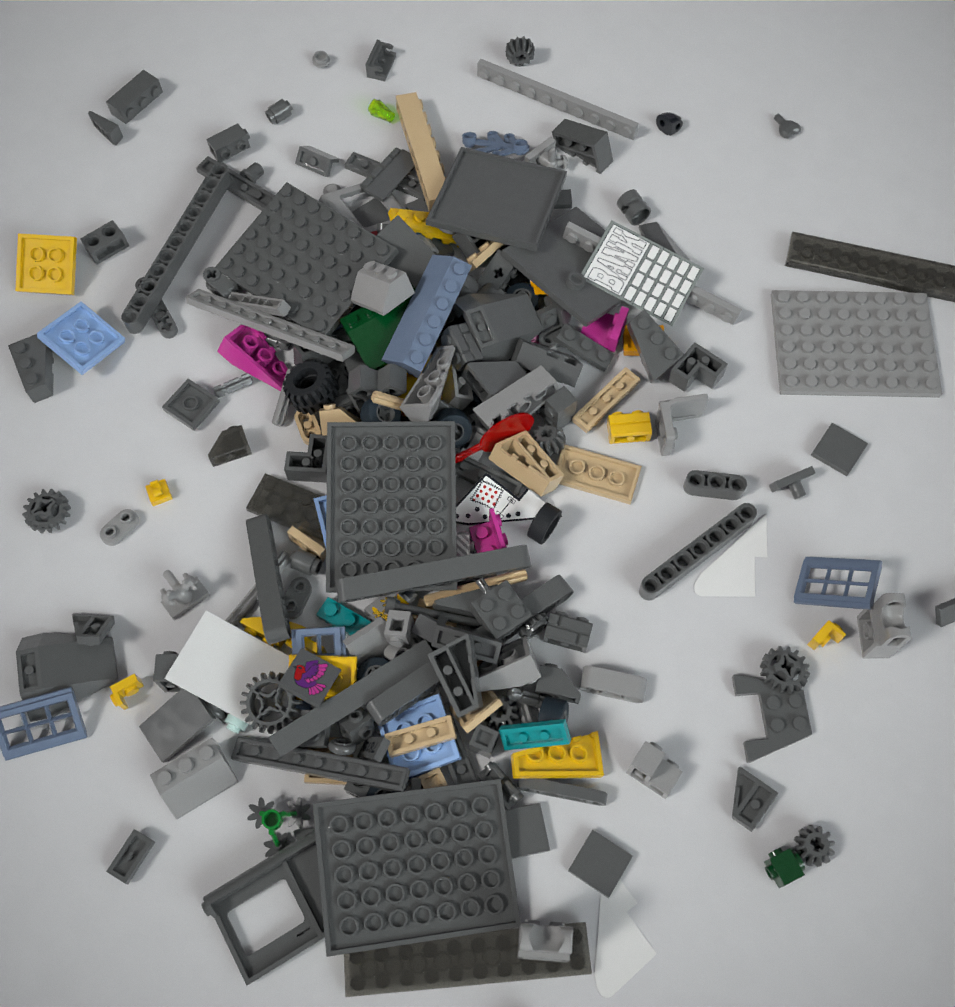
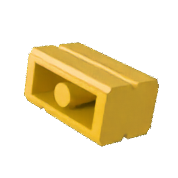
(629, 427)

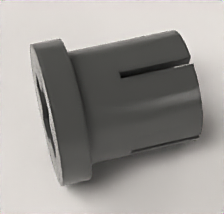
(253, 172)

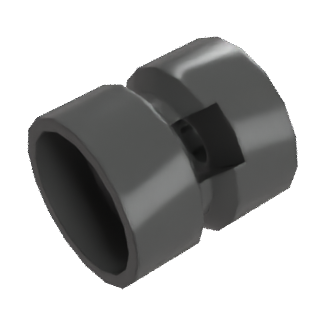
(633, 207)

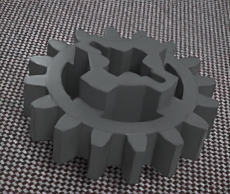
(46, 511)
(784, 670)

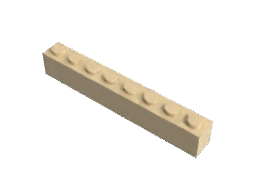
(421, 146)

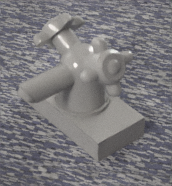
(545, 155)
(183, 595)

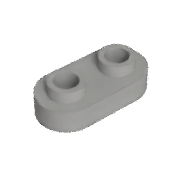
(119, 527)

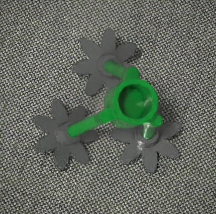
(273, 820)

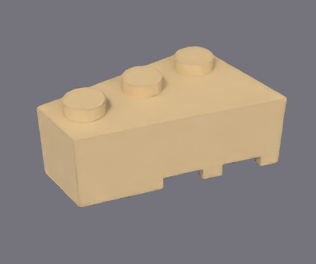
(527, 463)

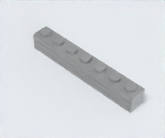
(264, 304)

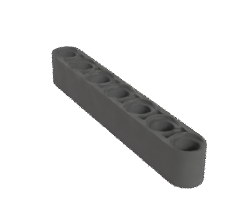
(693, 559)
(268, 579)

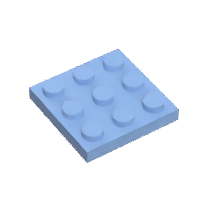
(81, 338)
(426, 758)

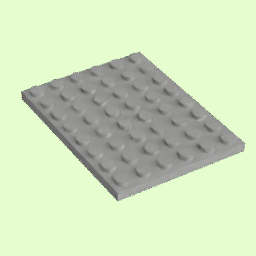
(854, 344)

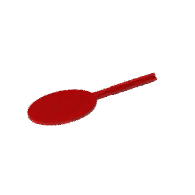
(500, 431)

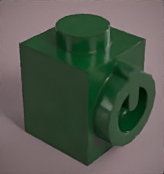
(784, 866)

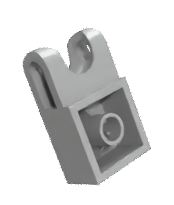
(883, 627)
(545, 941)

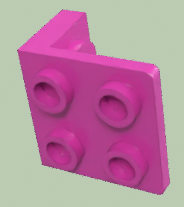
(607, 329)
(489, 534)

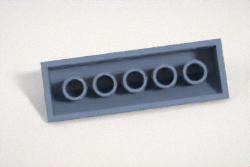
(426, 313)

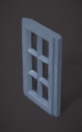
(844, 601)
(298, 642)
(56, 739)

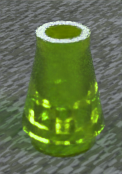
(380, 110)

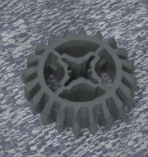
(264, 709)

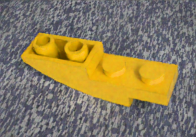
(254, 627)

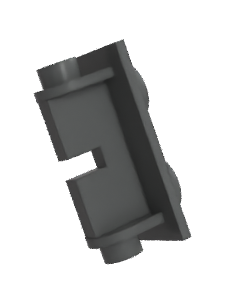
(510, 792)

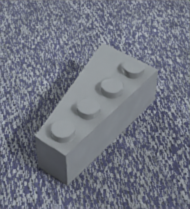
(520, 397)

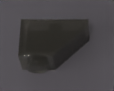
(229, 446)

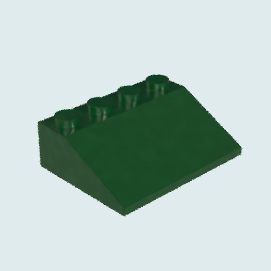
(373, 332)

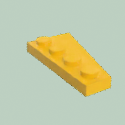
(417, 222)
(574, 760)

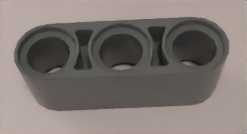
(723, 480)

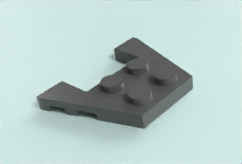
(783, 716)

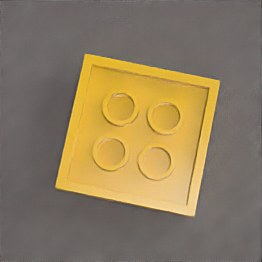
(46, 264)

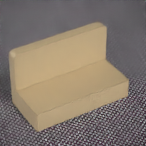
(307, 542)

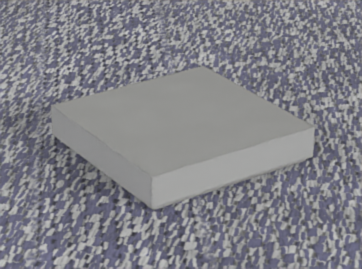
(367, 642)

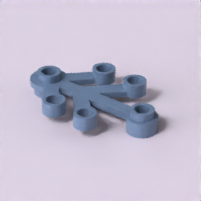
(495, 143)

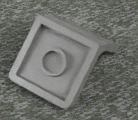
(676, 410)

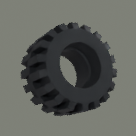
(310, 386)

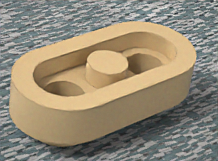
(308, 427)

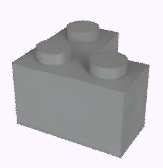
(653, 770)

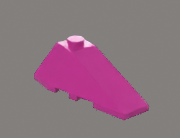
(252, 354)

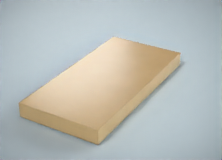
(598, 474)

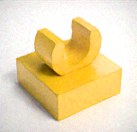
(158, 492)

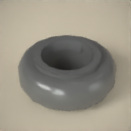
(342, 746)

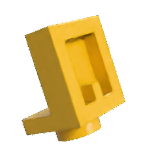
(827, 632)
(125, 687)

